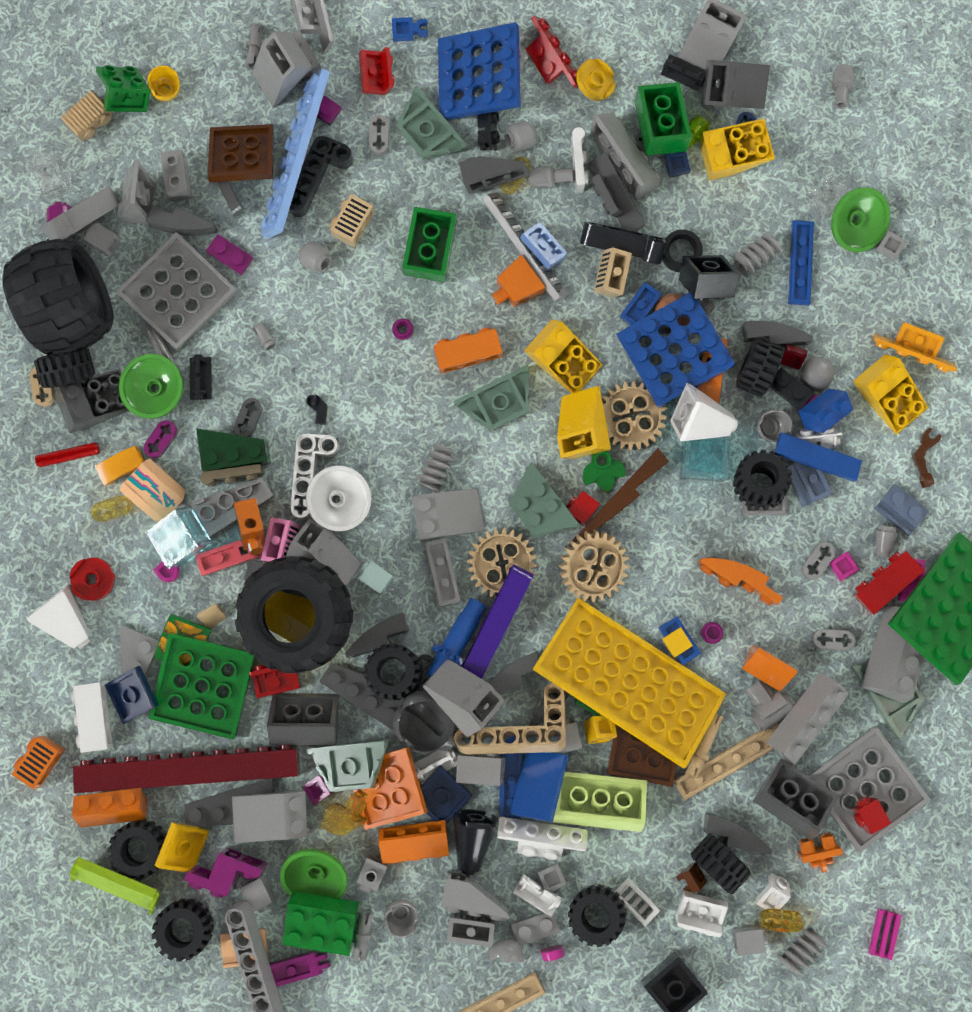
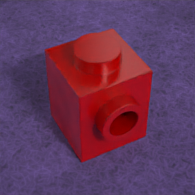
(582, 507)
(870, 815)

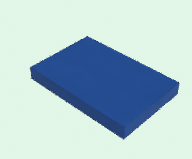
(539, 785)

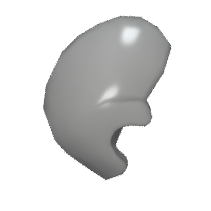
(817, 373)
(773, 418)
(401, 926)
(507, 949)

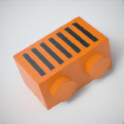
(37, 762)

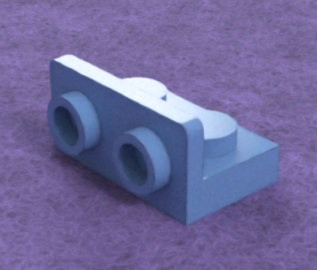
(544, 245)

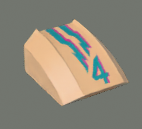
(153, 490)

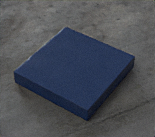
(131, 694)
(443, 795)

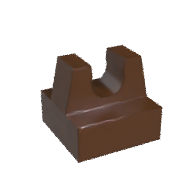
(693, 877)

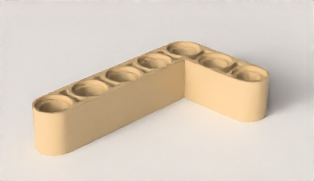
(522, 733)

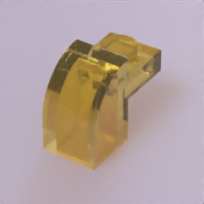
(342, 819)

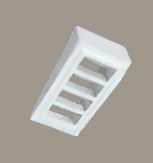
(642, 896)

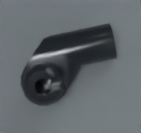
(319, 407)

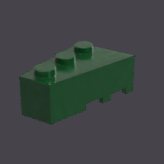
(230, 451)

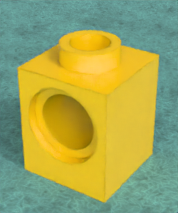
(599, 730)

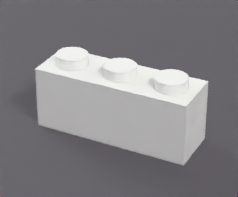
(92, 717)

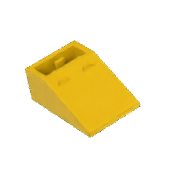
(735, 148)
(563, 356)
(891, 392)
(582, 424)

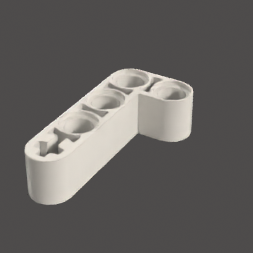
(310, 455)

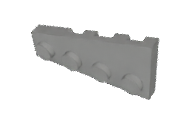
(218, 510)

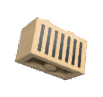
(351, 220)
(612, 272)

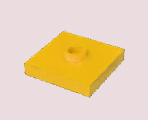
(181, 847)

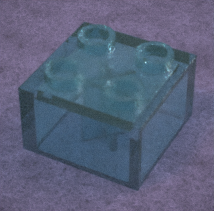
(705, 459)
(178, 537)

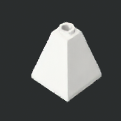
(701, 417)
(62, 619)

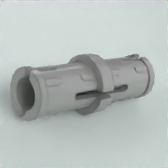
(254, 44)
(362, 936)

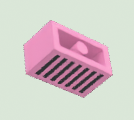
(278, 538)

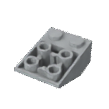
(712, 34)
(280, 66)
(323, 545)
(463, 697)
(467, 894)

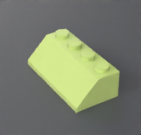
(602, 802)

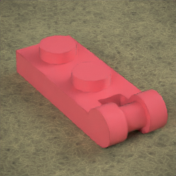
(222, 558)

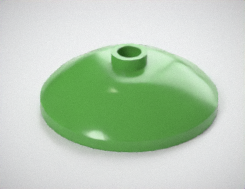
(869, 222)
(138, 382)
(313, 873)

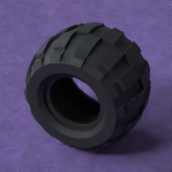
(57, 296)
(331, 609)

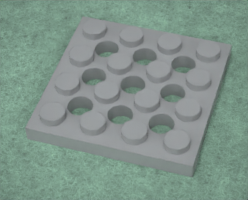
(191, 291)
(900, 777)

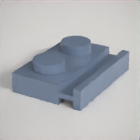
(808, 484)
(901, 509)

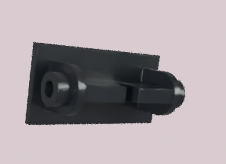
(683, 72)
(490, 136)
(200, 378)

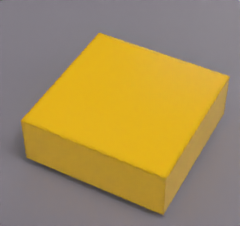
(677, 642)

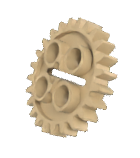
(636, 435)
(575, 561)
(482, 567)

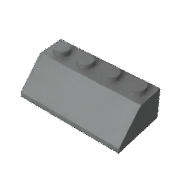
(624, 154)
(892, 663)
(807, 718)

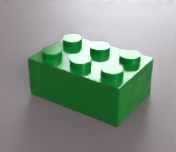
(662, 118)
(429, 244)
(320, 923)

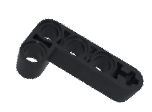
(315, 177)
(640, 245)

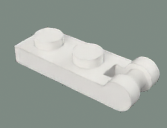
(579, 158)

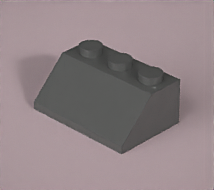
(303, 719)
(796, 799)

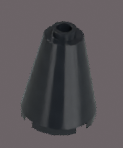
(472, 838)

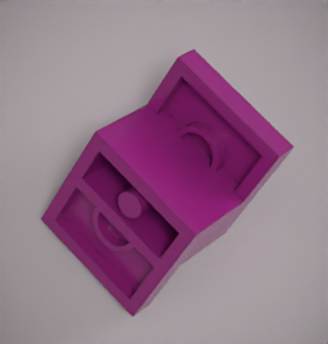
(225, 872)

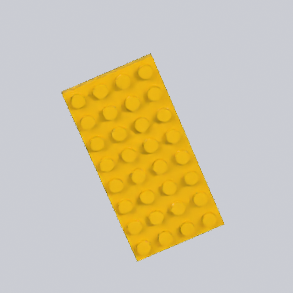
(630, 682)

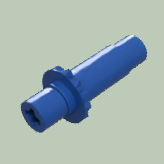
(458, 636)

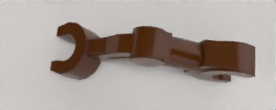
(925, 478)

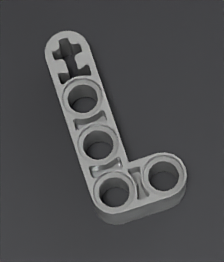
(81, 214)

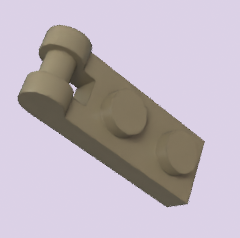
(231, 475)

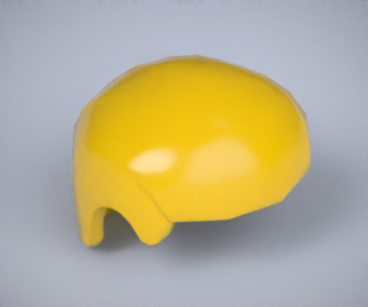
(159, 79)

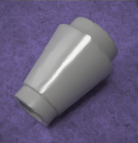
(885, 540)

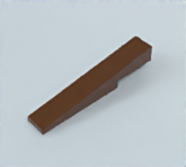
(626, 493)

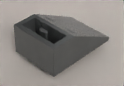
(735, 84)
(90, 401)

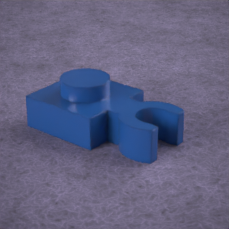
(404, 29)

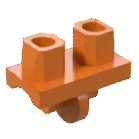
(821, 855)

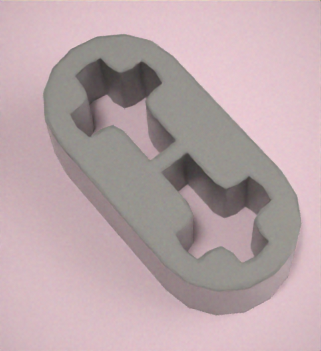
(374, 135)
(822, 564)
(833, 634)

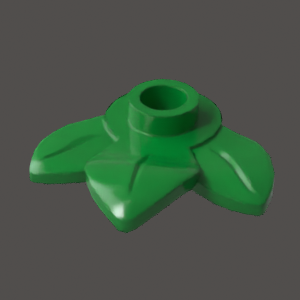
(604, 474)

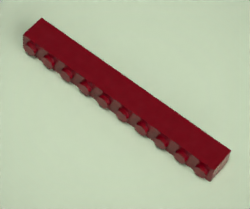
(186, 770)

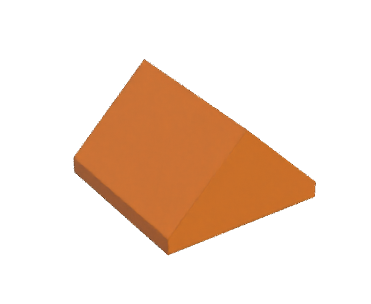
(768, 668)

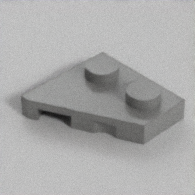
(136, 649)

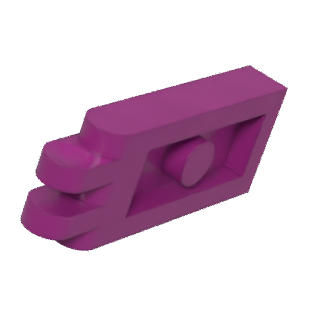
(299, 967)

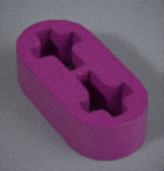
(164, 442)

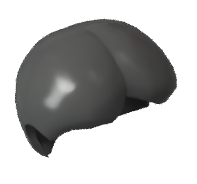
(414, 732)

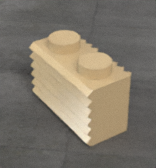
(87, 116)

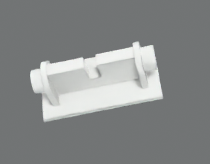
(827, 439)
(428, 764)
(536, 895)

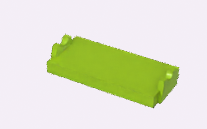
(115, 884)

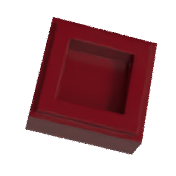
(793, 356)

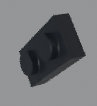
(791, 389)

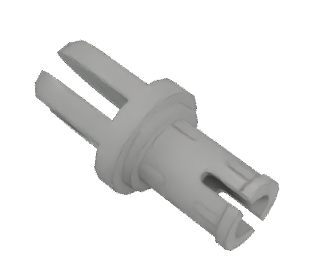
(842, 84)
(547, 177)

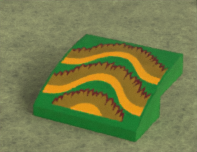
(184, 627)

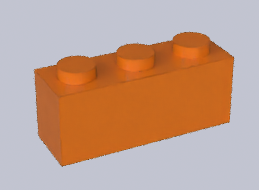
(467, 350)
(110, 807)
(413, 842)

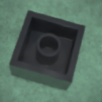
(708, 277)
(674, 985)

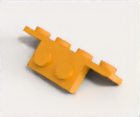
(917, 343)

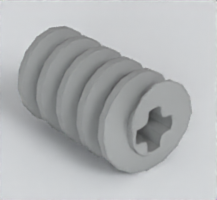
(755, 253)
(435, 467)
(802, 951)

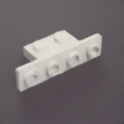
(541, 838)

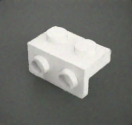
(701, 914)

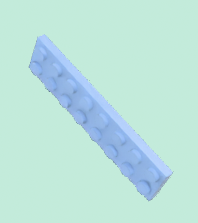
(296, 148)

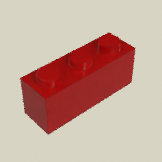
(887, 582)

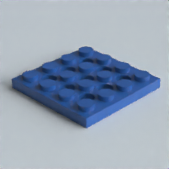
(488, 80)
(668, 316)

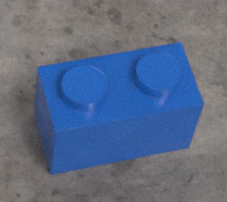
(826, 410)

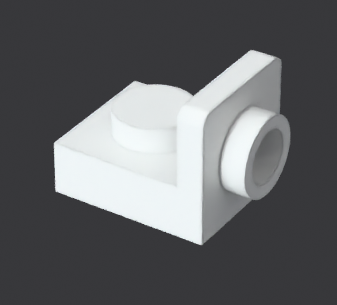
(775, 893)

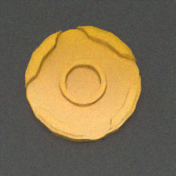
(595, 79)

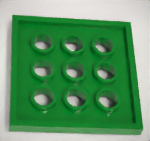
(184, 715)

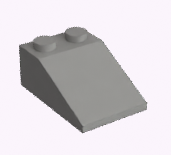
(136, 194)
(447, 514)
(269, 816)

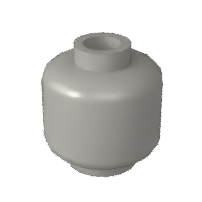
(520, 136)
(314, 257)

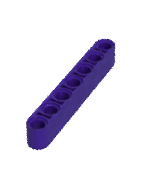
(497, 621)

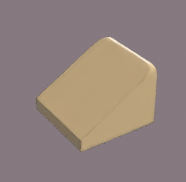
(212, 615)

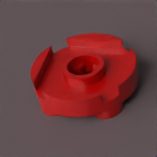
(79, 580)

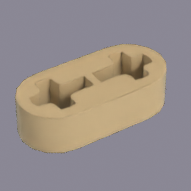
(37, 390)

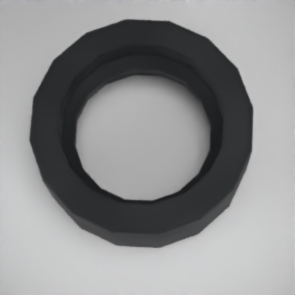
(681, 234)

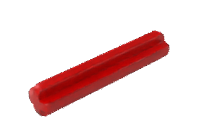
(67, 454)

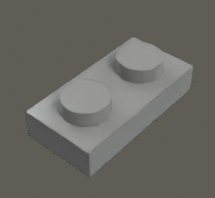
(534, 928)

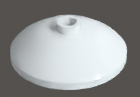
(352, 493)

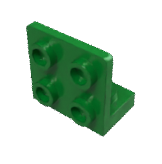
(124, 89)

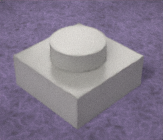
(891, 245)
(551, 878)

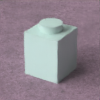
(375, 577)

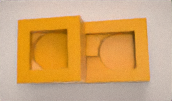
(119, 465)

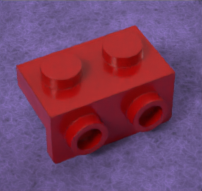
(376, 71)
(272, 682)

